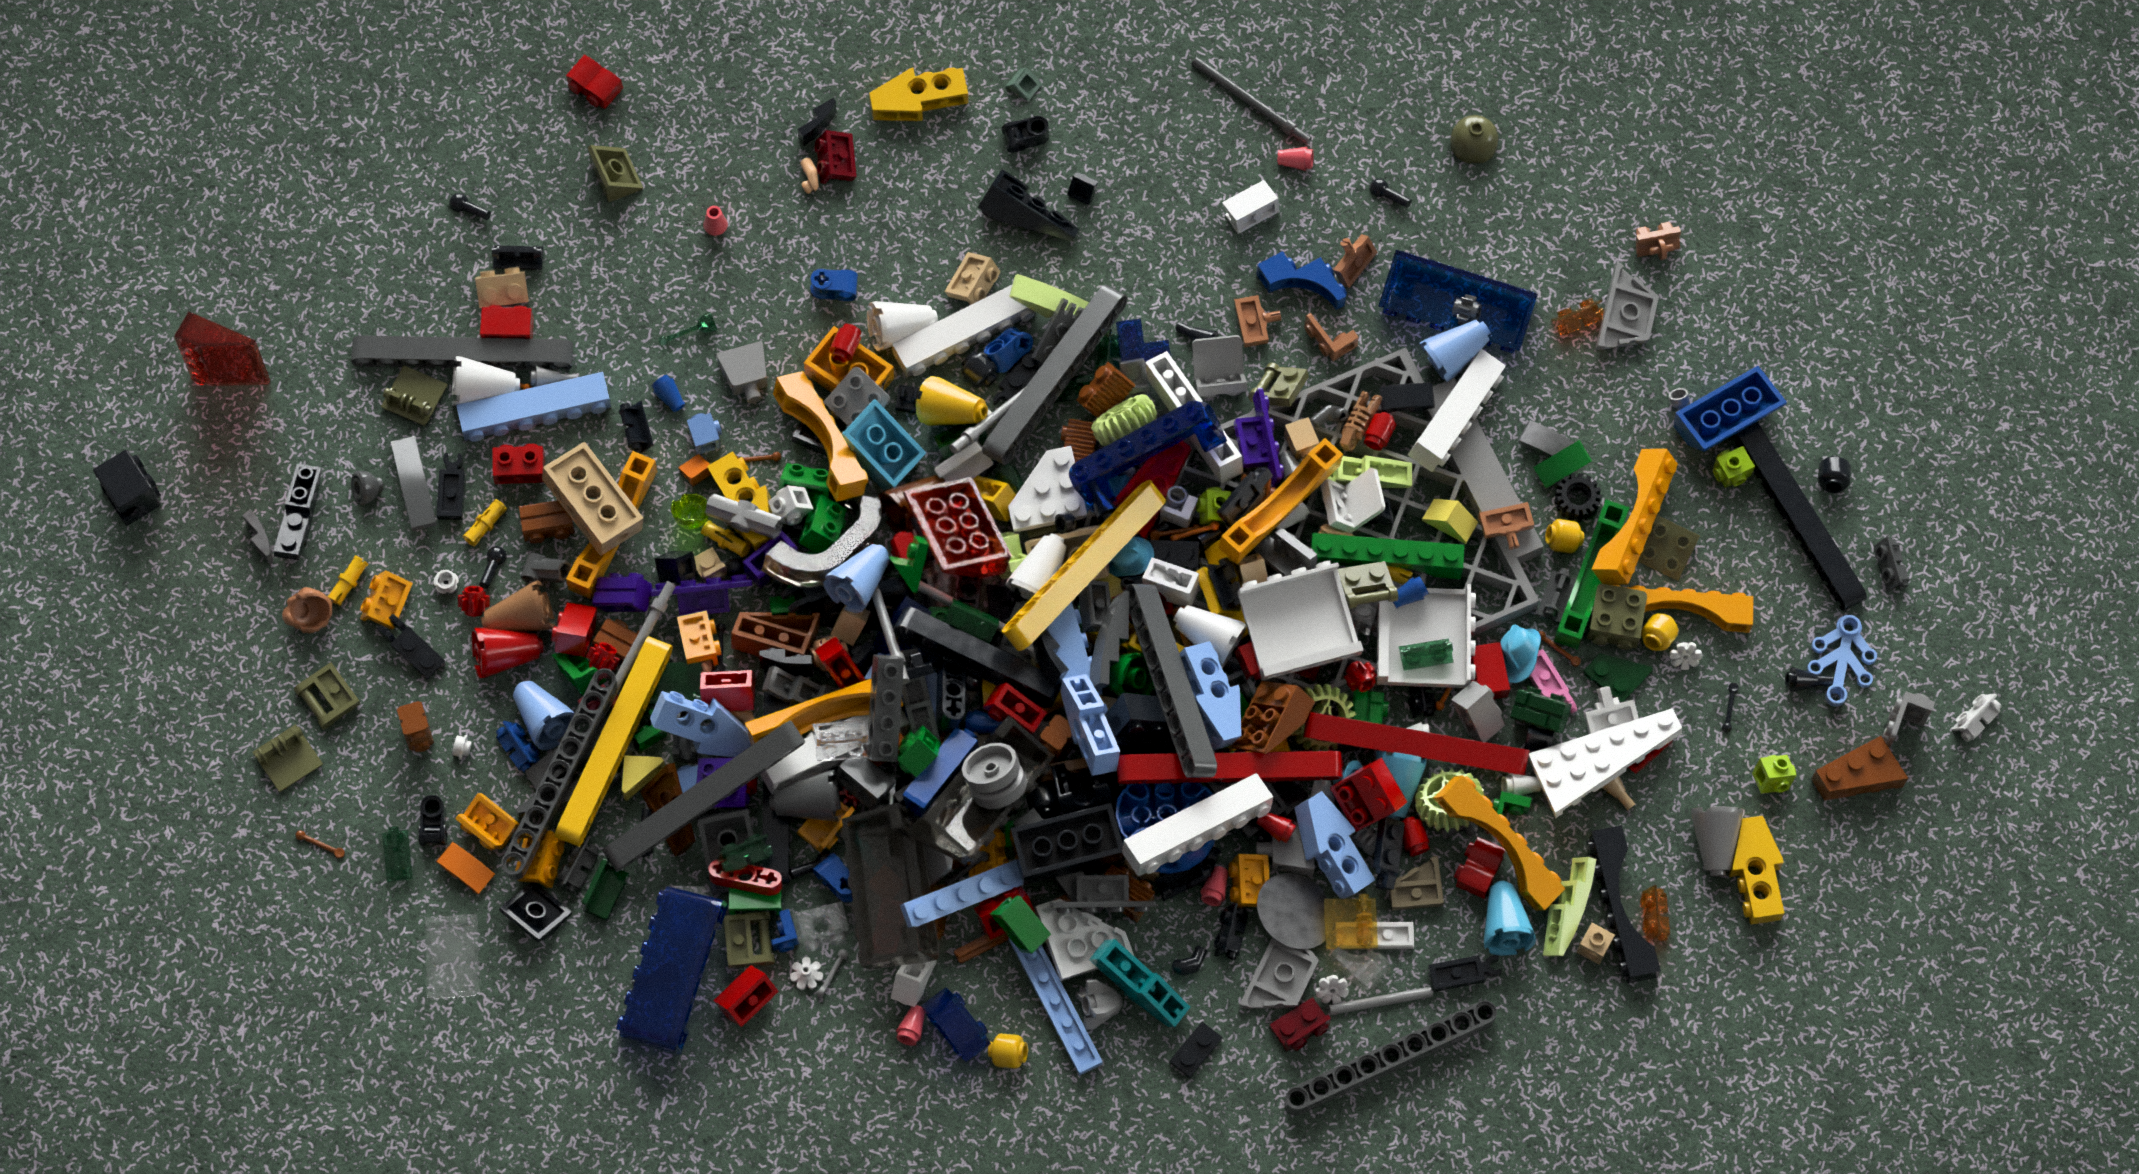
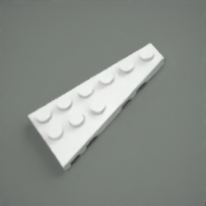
(1594, 760)

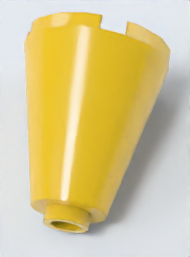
(948, 404)

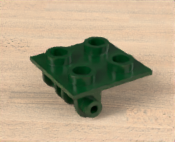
(679, 678)

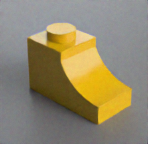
(996, 496)

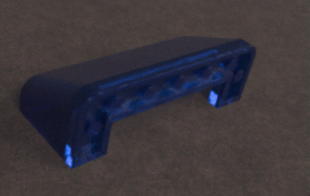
(1430, 288)
(1144, 443)
(671, 969)

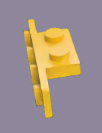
(1213, 555)

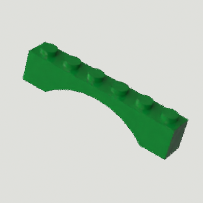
(1431, 558)
(1584, 590)

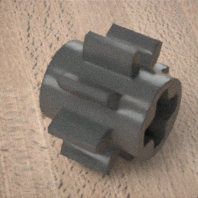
(1466, 309)

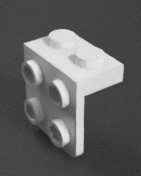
(1353, 503)

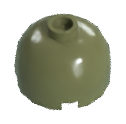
(1474, 139)

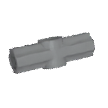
(744, 516)

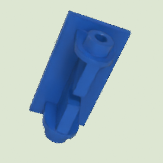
(513, 737)

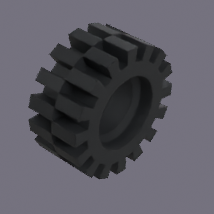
(1577, 483)

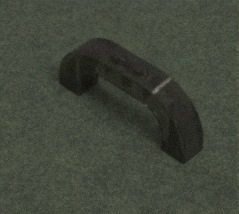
(810, 570)

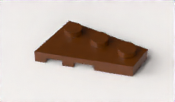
(661, 791)

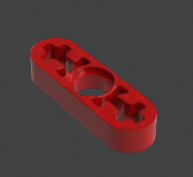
(761, 887)

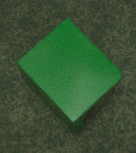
(779, 606)

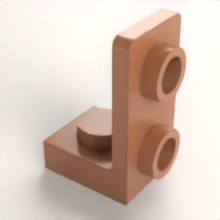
(1341, 344)

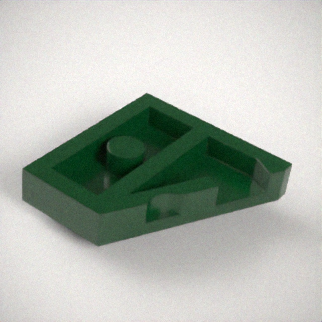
(1618, 674)

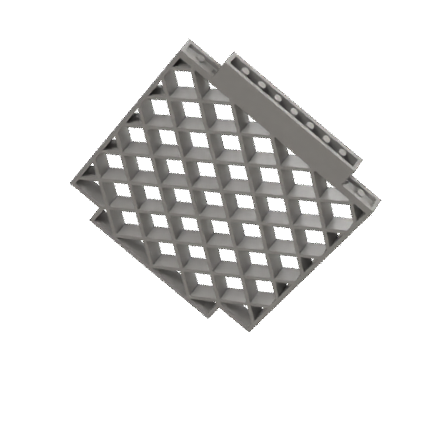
(1474, 470)

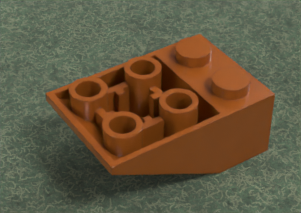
(1272, 716)

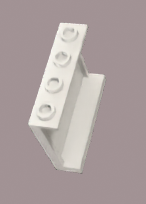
(1437, 617)
(1298, 620)

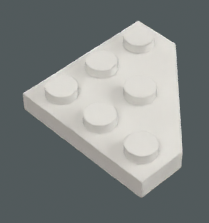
(1047, 493)
(1075, 939)

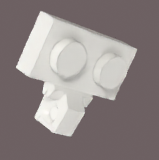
(1609, 712)

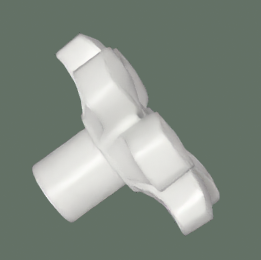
(1685, 655)
(806, 974)
(1332, 989)

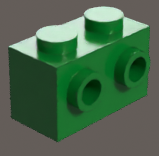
(811, 479)
(823, 525)
(918, 751)

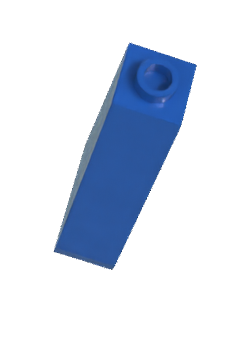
(940, 771)

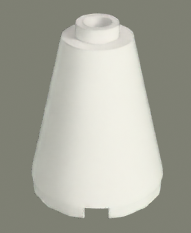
(897, 321)
(480, 381)
(1038, 566)
(1204, 626)

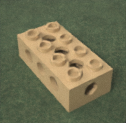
(589, 513)

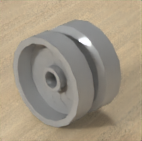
(994, 775)

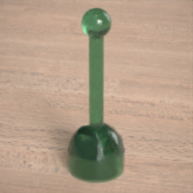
(705, 324)

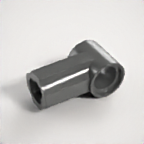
(544, 569)

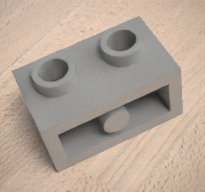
(1478, 711)

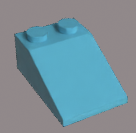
(882, 446)

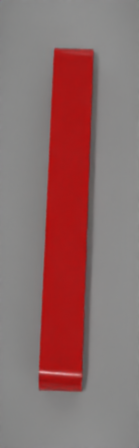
(1416, 743)
(1233, 767)

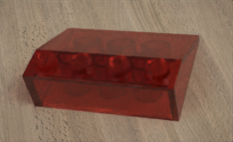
(219, 354)
(959, 528)

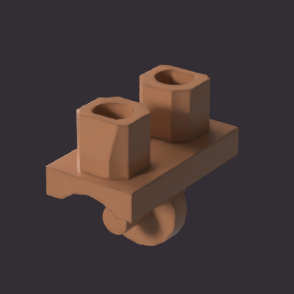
(1657, 242)

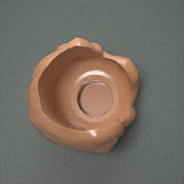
(308, 610)

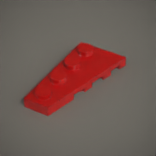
(1163, 472)

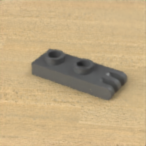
(1056, 329)

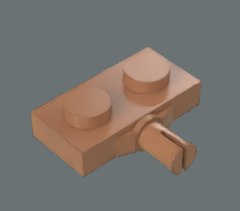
(1355, 259)
(1253, 320)
(1507, 522)

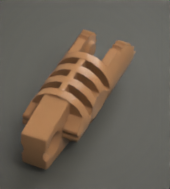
(1359, 420)

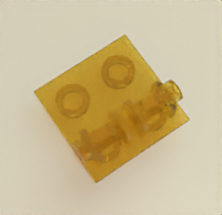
(1351, 923)

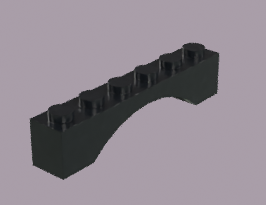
(1637, 954)

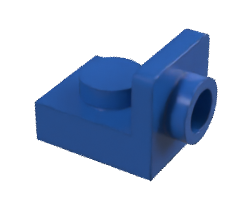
(786, 928)

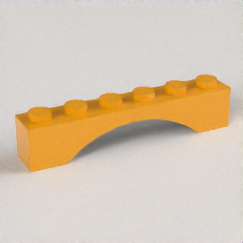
(799, 399)
(1305, 479)
(1620, 555)
(589, 565)
(1727, 611)
(824, 709)
(1534, 880)

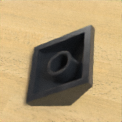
(535, 912)

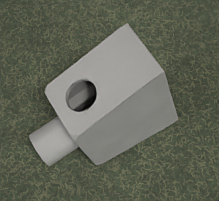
(744, 370)
(1288, 856)

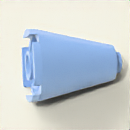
(1455, 348)
(857, 578)
(542, 714)

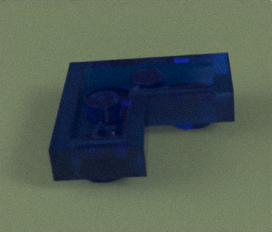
(1132, 343)

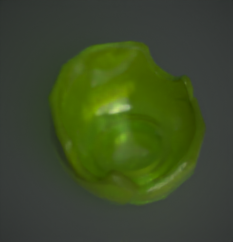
(687, 503)

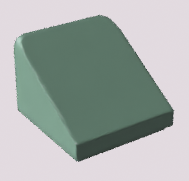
(1024, 84)

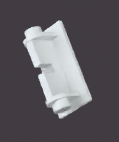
(1984, 709)

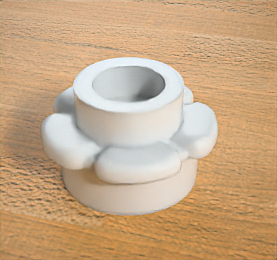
(446, 575)
(461, 747)

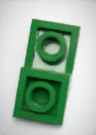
(1562, 464)

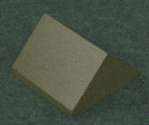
(614, 171)

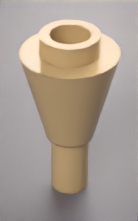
(1618, 790)

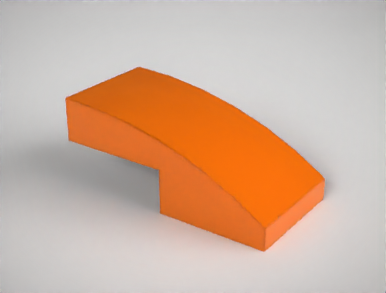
(465, 867)

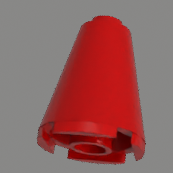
(503, 650)

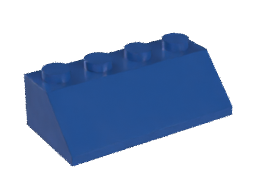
(1728, 410)

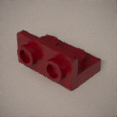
(835, 156)
(1300, 1024)

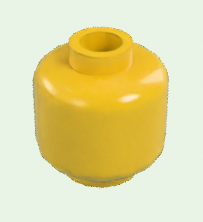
(1564, 536)
(1659, 632)
(1008, 1051)

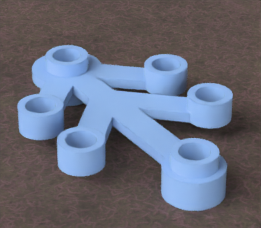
(1843, 656)

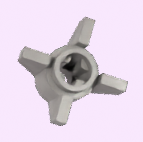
(1098, 1003)

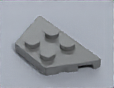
(1627, 312)
(1280, 977)

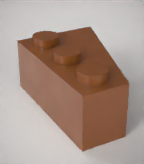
(763, 631)
(1860, 771)

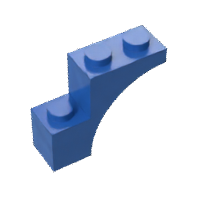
(1281, 273)

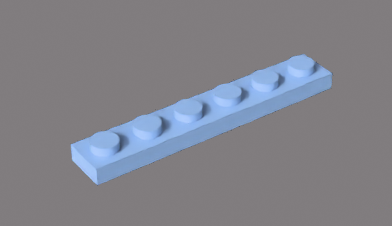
(961, 894)
(1059, 1009)

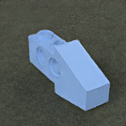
(1219, 713)
(1089, 724)
(721, 737)
(1325, 826)

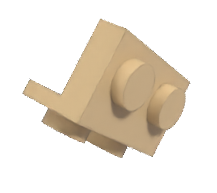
(502, 288)

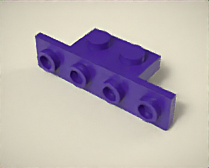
(1257, 439)
(704, 596)

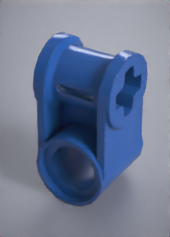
(837, 284)
(1006, 350)
(834, 876)

